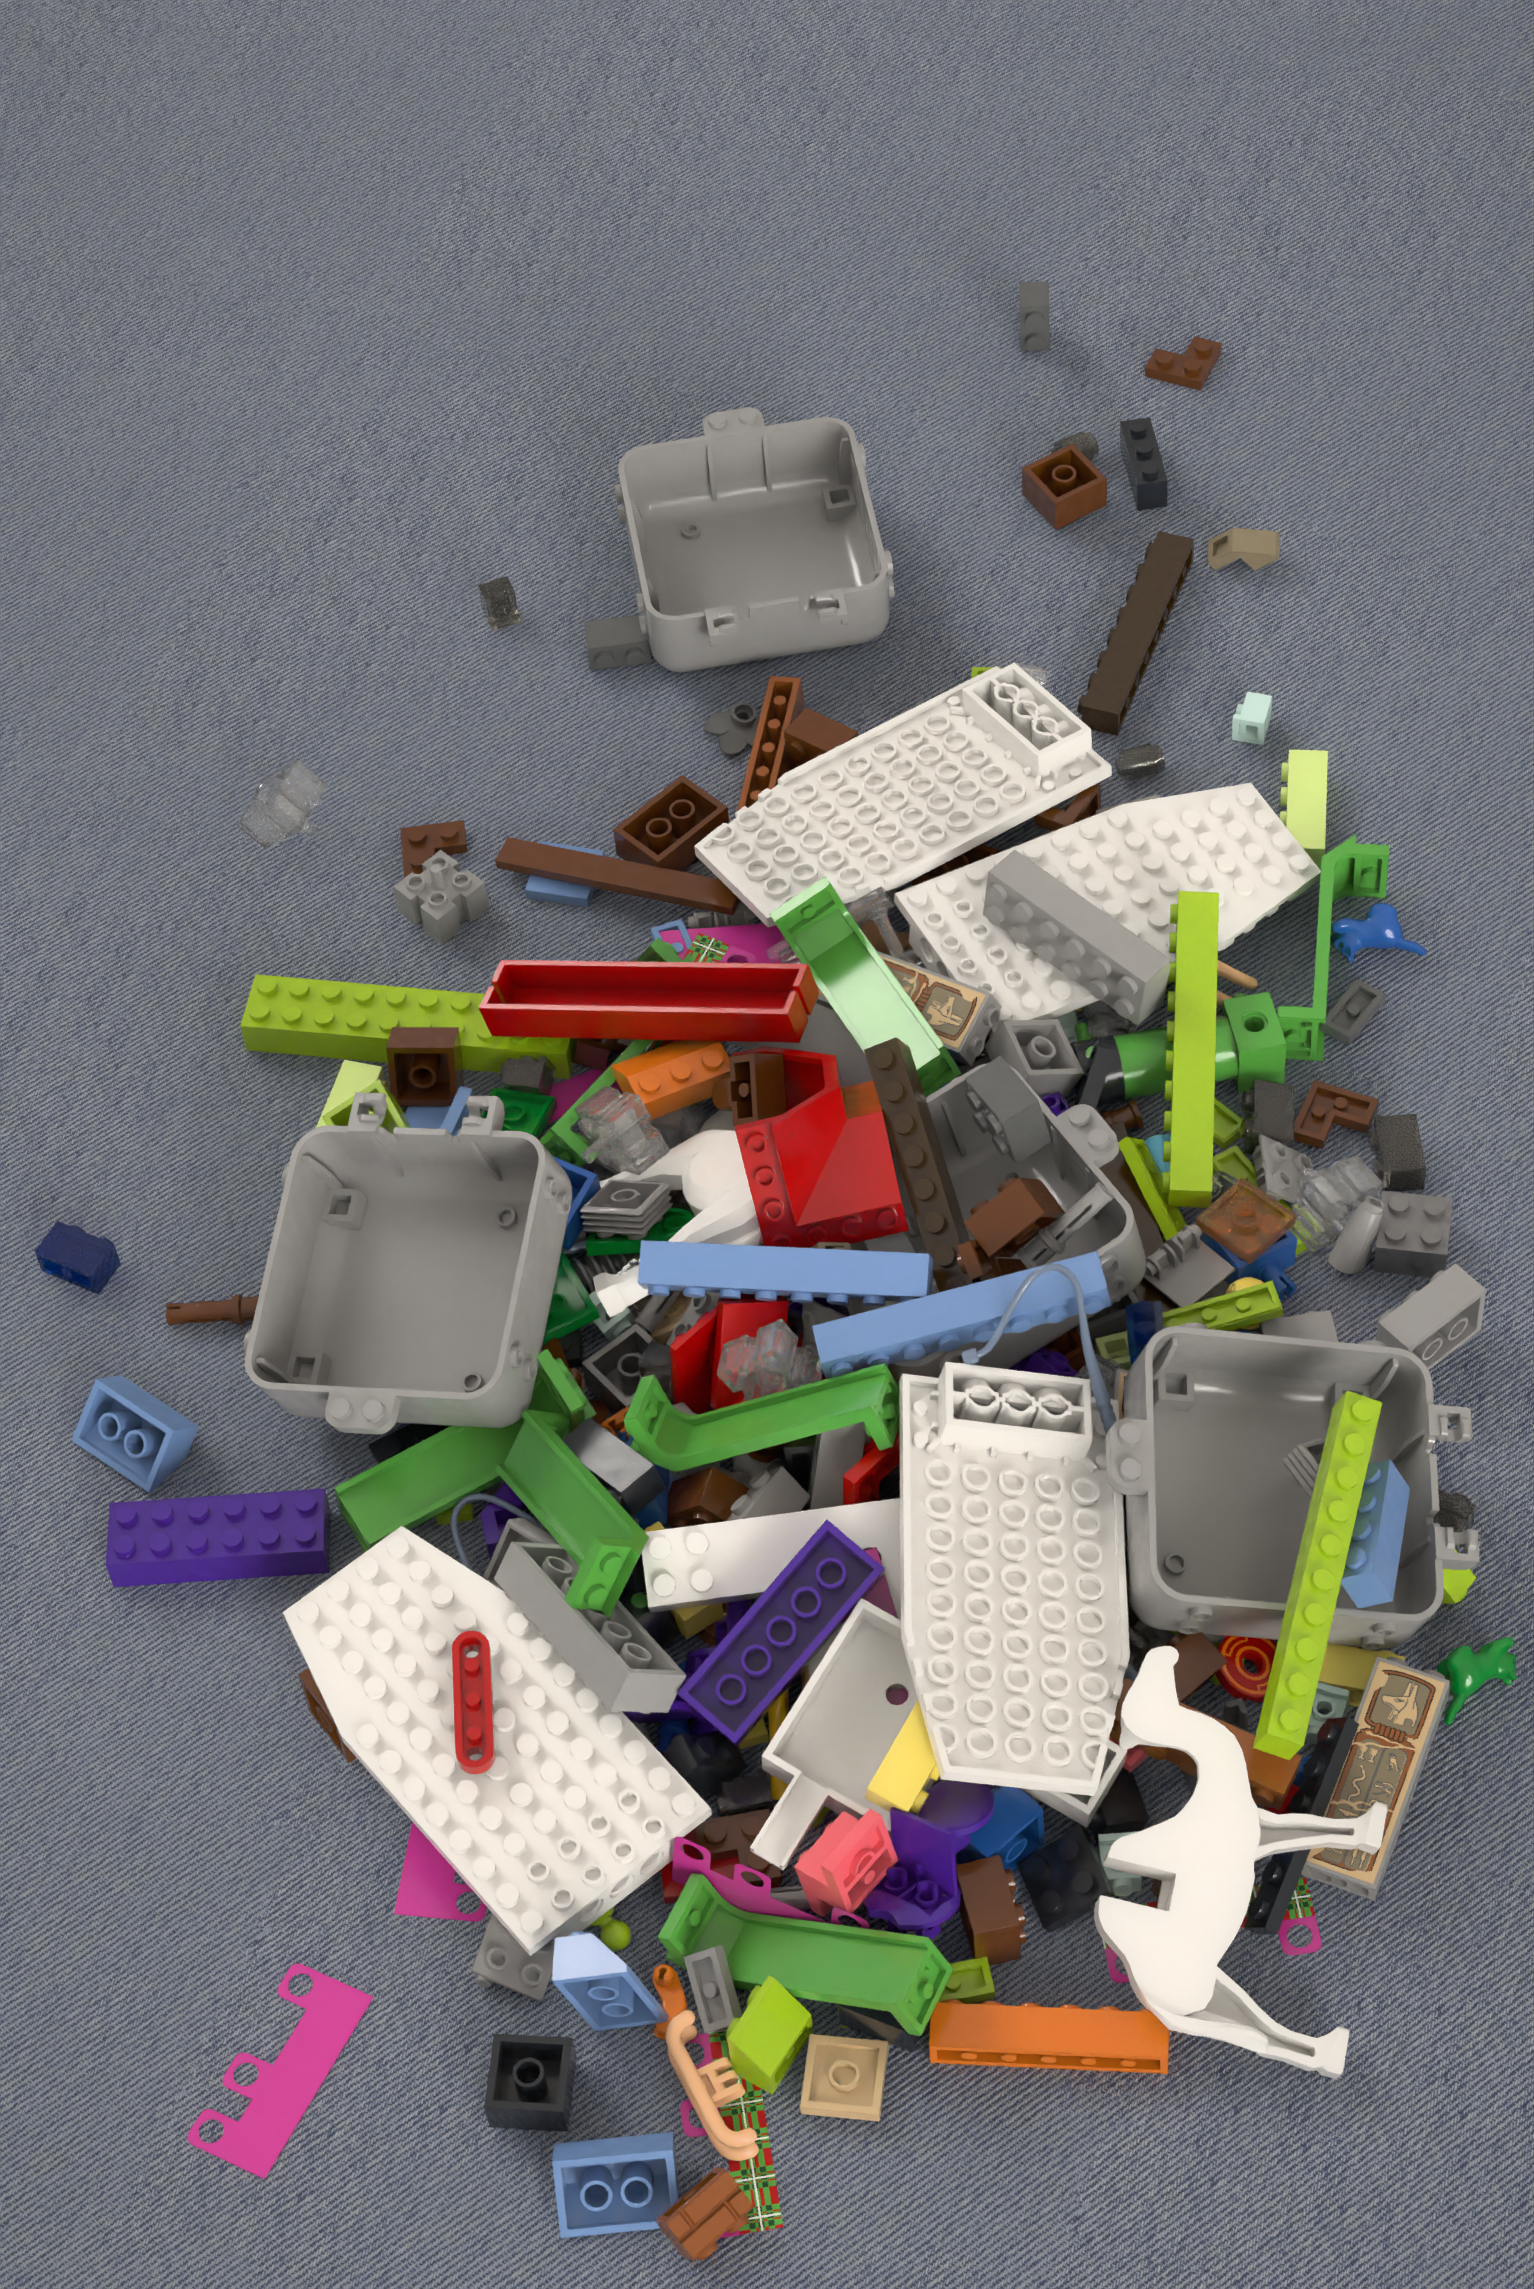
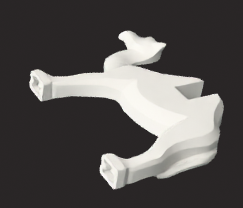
(714, 1186)
(1208, 1880)

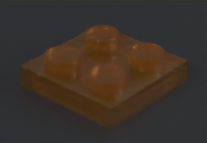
(1246, 1220)

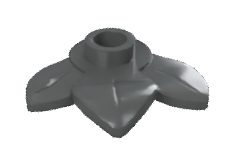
(734, 732)

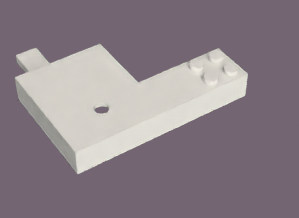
(746, 1555)
(847, 1726)

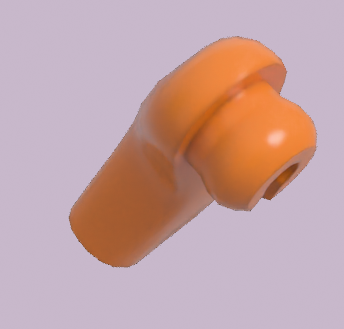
(670, 1993)

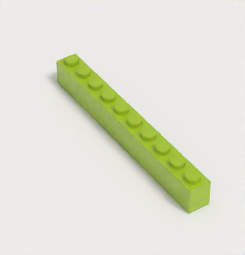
(1192, 1051)
(1317, 1576)

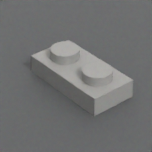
(713, 1988)

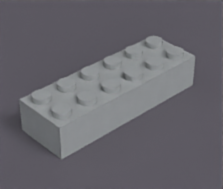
(1076, 937)
(609, 1654)

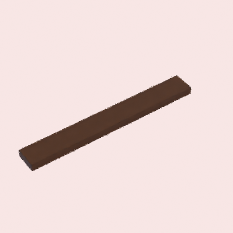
(617, 875)

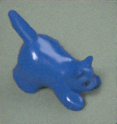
(1377, 930)

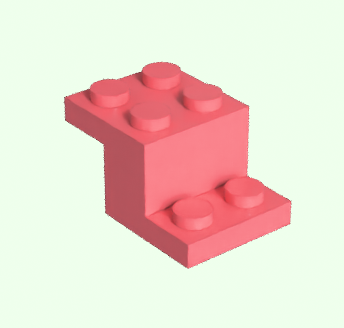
(846, 1862)

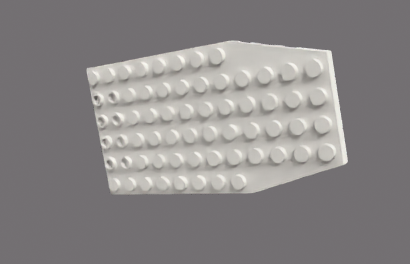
(907, 794)
(1129, 868)
(1011, 1575)
(575, 1792)

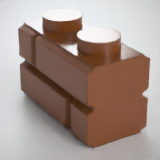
(705, 2215)

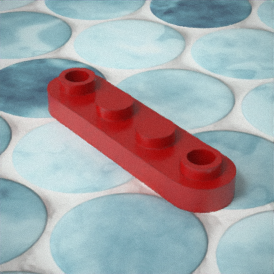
(473, 1702)

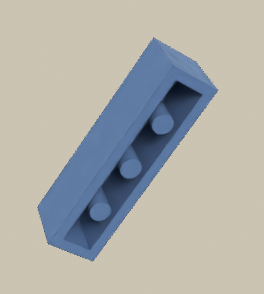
(1377, 1536)

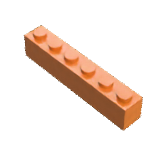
(1048, 2037)

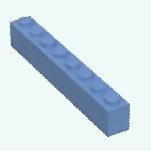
(784, 1272)
(957, 1317)

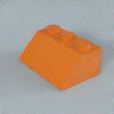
(673, 1074)

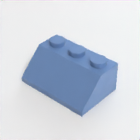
(133, 1432)
(602, 1984)
(614, 2183)

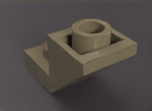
(1252, 546)

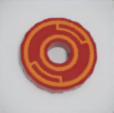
(1235, 1677)

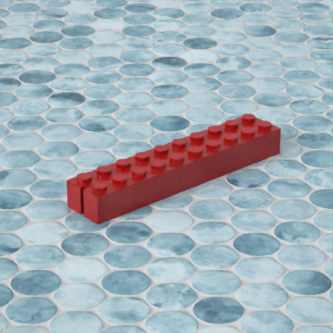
(650, 1000)

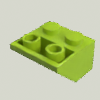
(768, 2035)

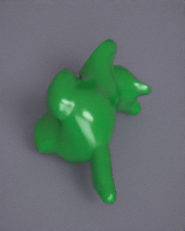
(1470, 1670)

